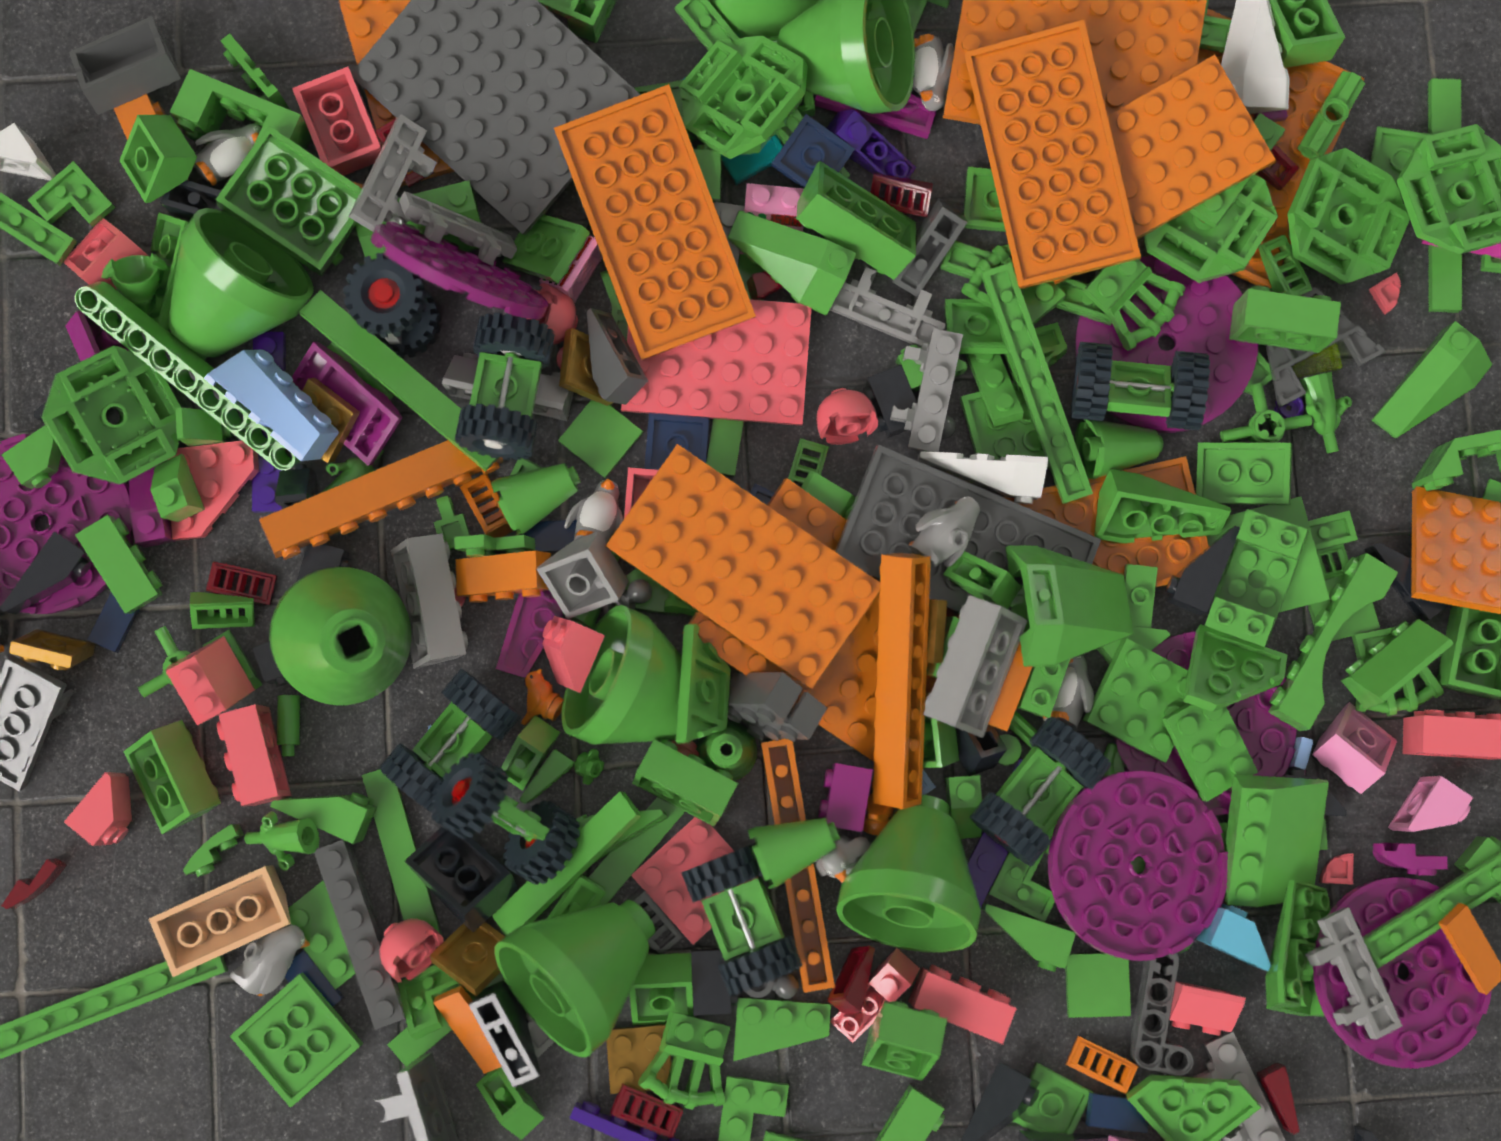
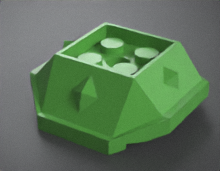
(742, 94)
(1454, 189)
(1369, 215)
(1210, 252)
(79, 423)

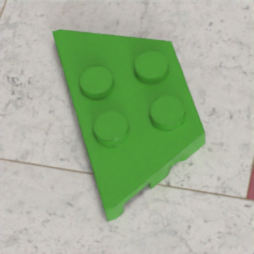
(703, 689)

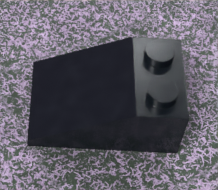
(463, 876)

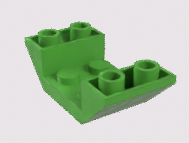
(1445, 463)

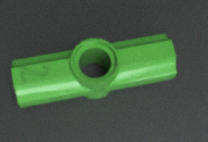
(1339, 103)

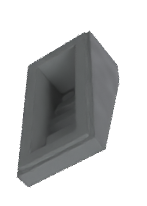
(673, 938)

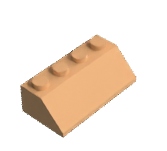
(221, 920)

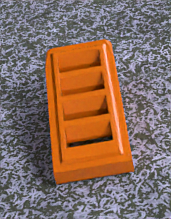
(495, 524)
(1127, 1074)

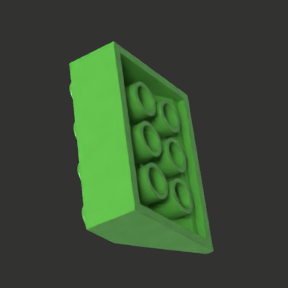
(292, 200)
(1272, 836)

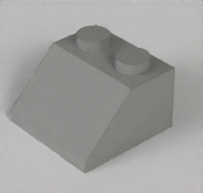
(583, 576)

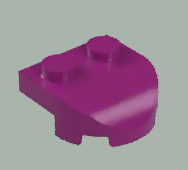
(1404, 856)

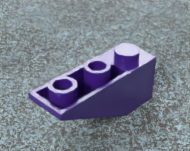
(870, 147)

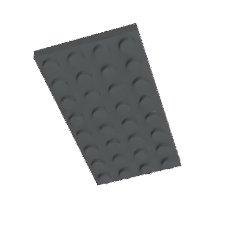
(902, 490)

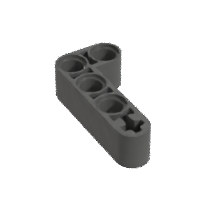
(1161, 1008)

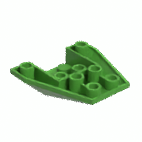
(1068, 605)
(1290, 977)

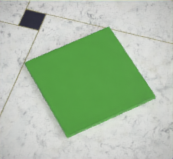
(1308, 580)

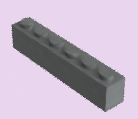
(360, 931)

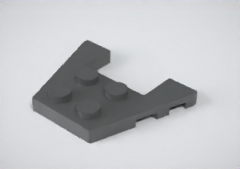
(1285, 381)

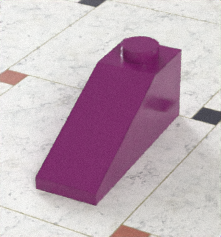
(146, 522)

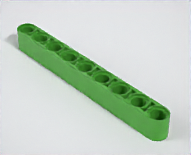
(177, 370)

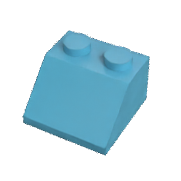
(1236, 937)

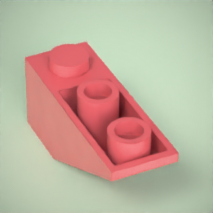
(884, 985)

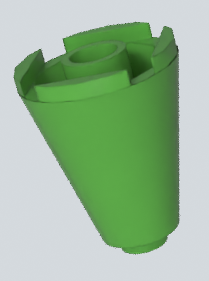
(1115, 446)
(534, 494)
(742, 756)
(791, 847)

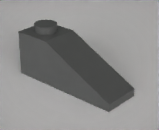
(932, 244)
(612, 360)

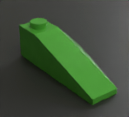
(166, 246)
(800, 262)
(1440, 376)
(1144, 507)

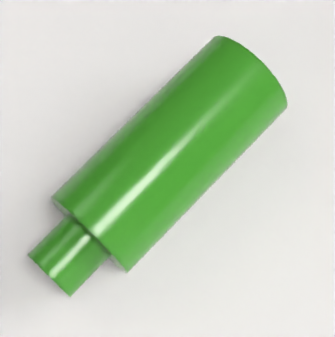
(288, 723)

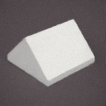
(21, 155)

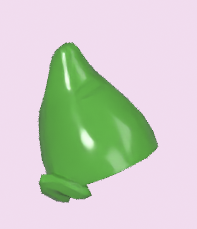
(136, 278)

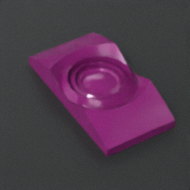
(377, 413)

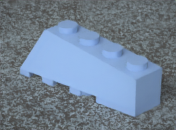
(275, 403)

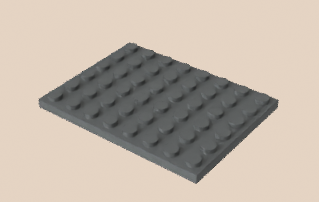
(490, 92)

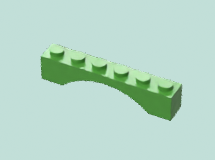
(1302, 693)

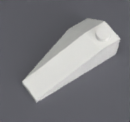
(1254, 58)
(1010, 476)

